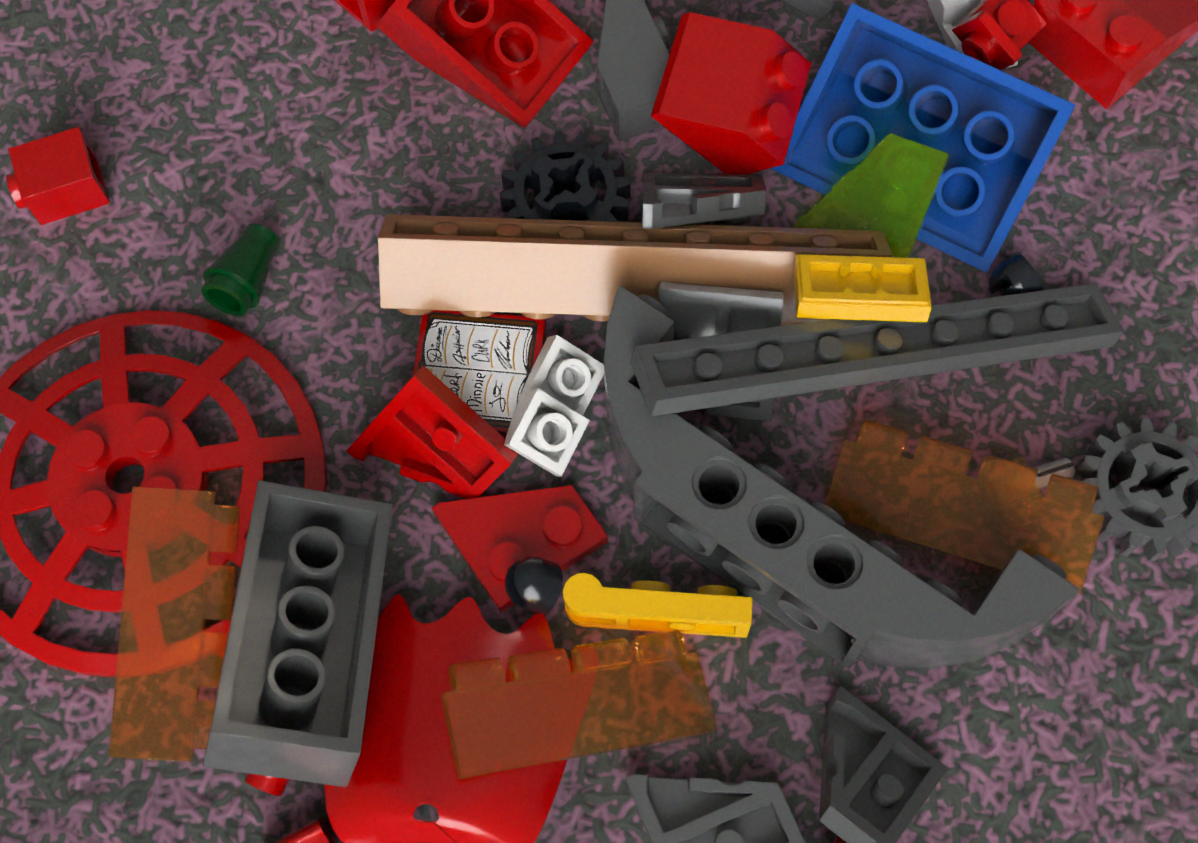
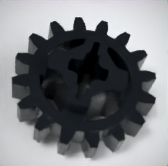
(564, 171)

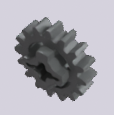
(1145, 460)

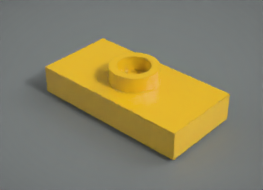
(861, 288)

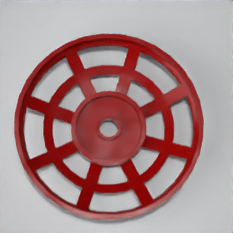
(125, 435)

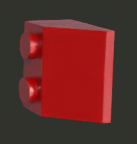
(731, 92)

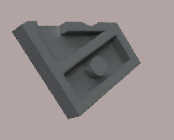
(712, 811)

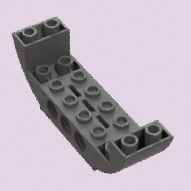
(875, 606)

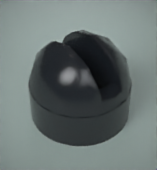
(1016, 272)
(534, 584)

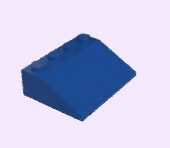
(907, 85)

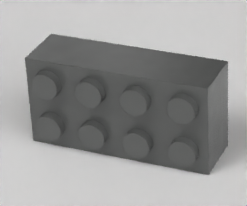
(301, 637)

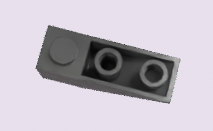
(631, 66)

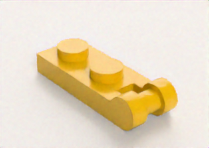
(653, 607)

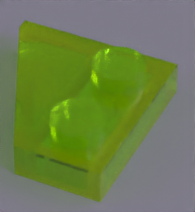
(884, 194)

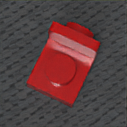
(998, 31)

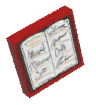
(481, 359)

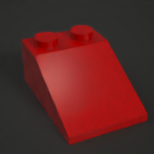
(1112, 42)
(492, 49)

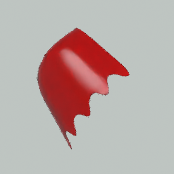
(408, 746)

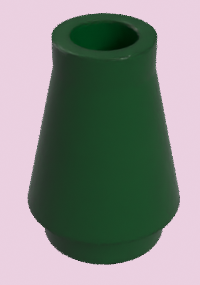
(240, 273)

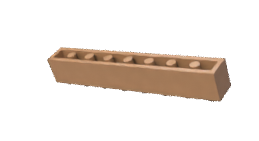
(580, 265)

